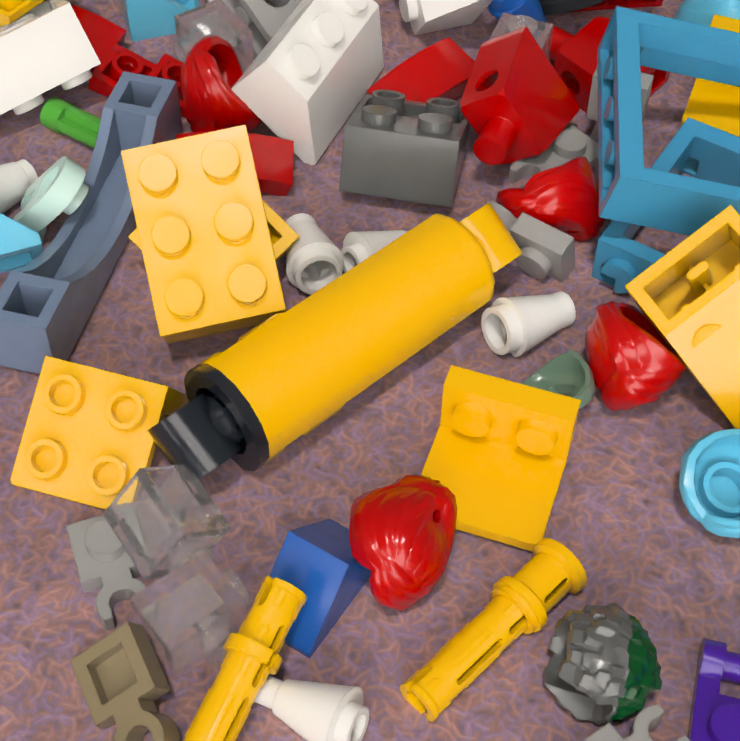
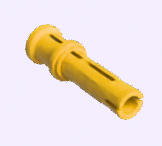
(516, 607)

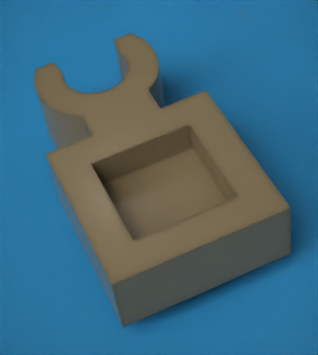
(122, 682)

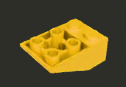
(696, 307)

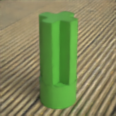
(70, 120)

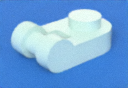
(54, 191)

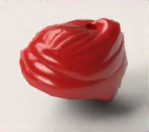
(207, 84)
(561, 198)
(629, 357)
(403, 538)

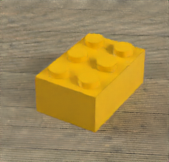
(203, 234)

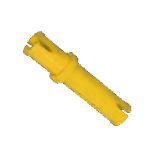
(248, 662)

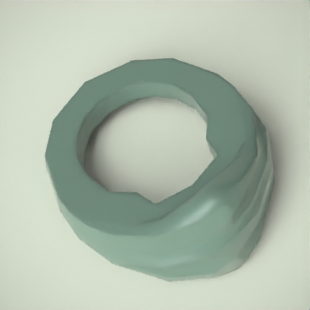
(565, 375)

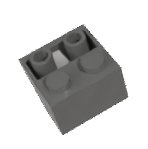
(404, 148)

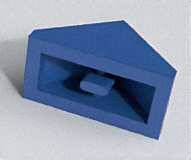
(323, 568)

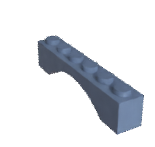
(56, 292)

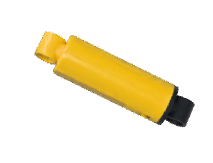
(334, 343)

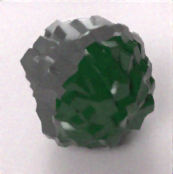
(601, 664)

